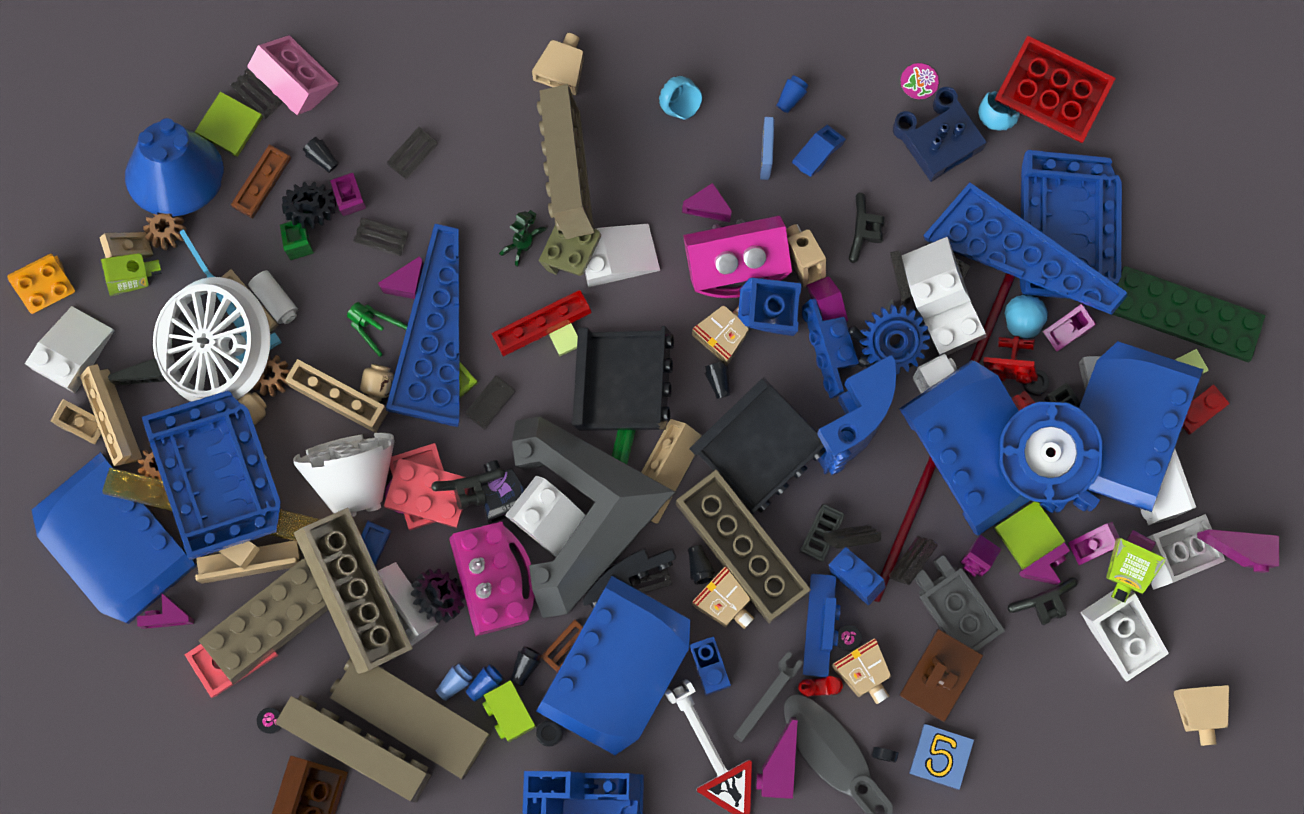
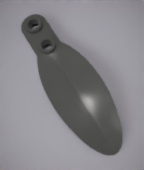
(833, 753)

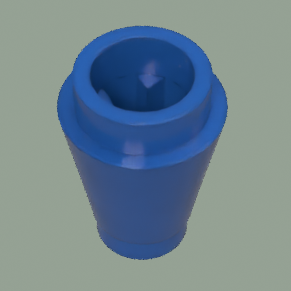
(792, 93)
(485, 681)

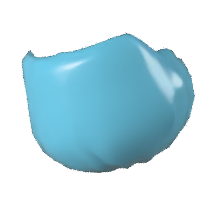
(680, 97)
(996, 115)
(1025, 316)

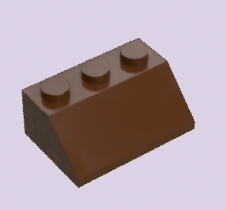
(309, 788)

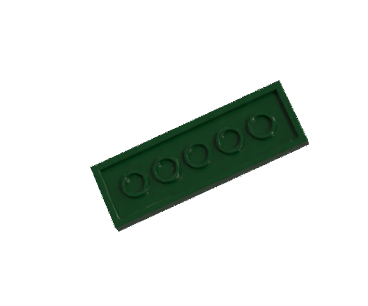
(1189, 314)

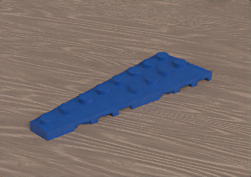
(1001, 239)
(428, 364)

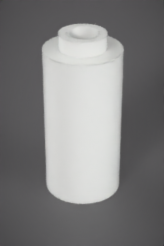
(273, 297)

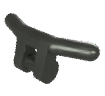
(861, 234)
(474, 482)
(1038, 602)

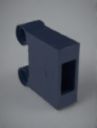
(943, 140)

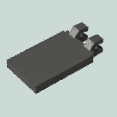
(958, 606)
(785, 674)

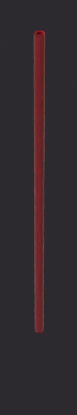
(930, 466)

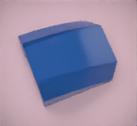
(770, 305)

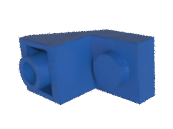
(817, 150)
(1084, 502)

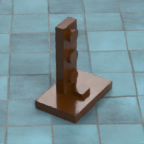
(941, 675)

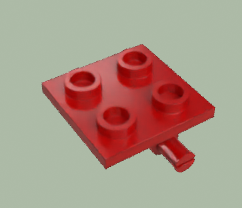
(1012, 368)

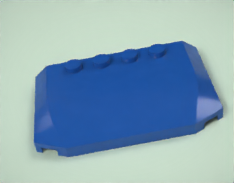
(1075, 205)
(1140, 412)
(961, 431)
(213, 473)
(109, 544)
(618, 668)

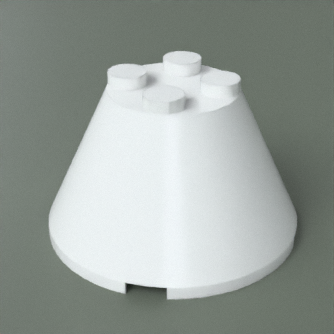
(349, 471)

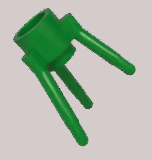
(363, 316)

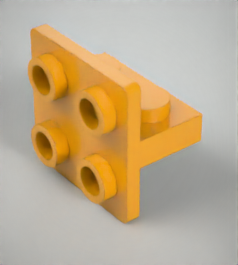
(41, 283)

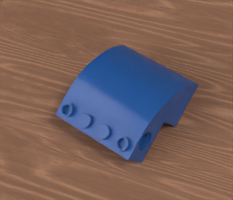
(865, 408)
(582, 793)

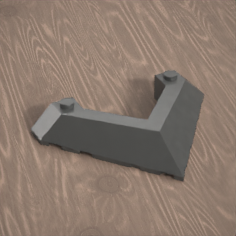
(622, 507)

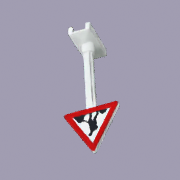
(731, 787)

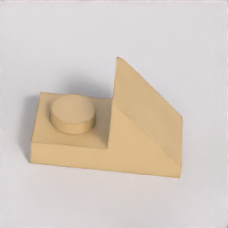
(125, 244)
(76, 421)

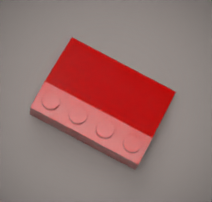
(1055, 89)

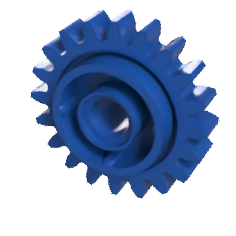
(895, 323)

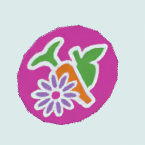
(919, 81)

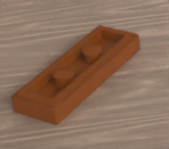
(261, 181)

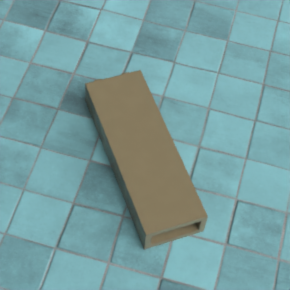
(411, 717)

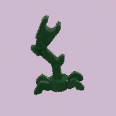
(522, 238)

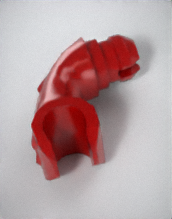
(822, 686)

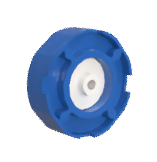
(1075, 447)

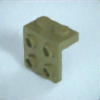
(569, 254)

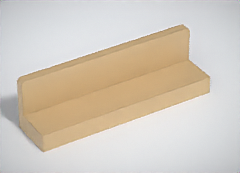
(110, 416)
(671, 458)
(268, 559)

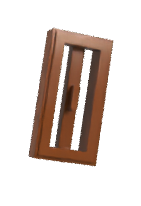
(545, 656)

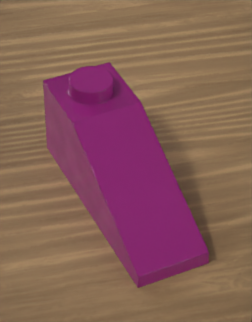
(1246, 549)
(779, 768)

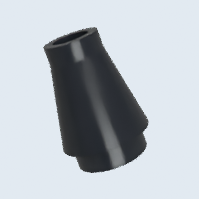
(319, 153)
(718, 378)
(700, 567)
(525, 664)

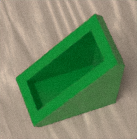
(295, 240)

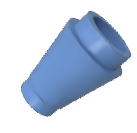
(454, 681)

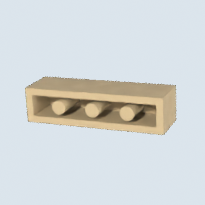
(336, 396)

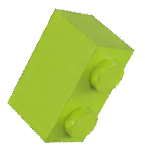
(509, 712)

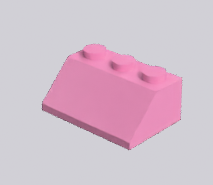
(292, 74)

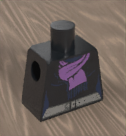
(500, 493)

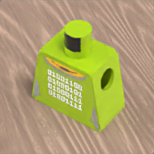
(128, 273)
(1132, 568)

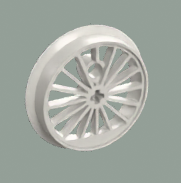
(209, 328)

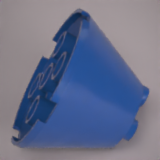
(173, 170)

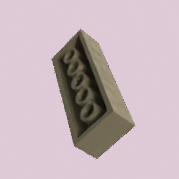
(565, 162)
(742, 546)
(353, 590)
(265, 622)
(354, 749)

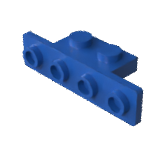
(831, 345)
(820, 625)

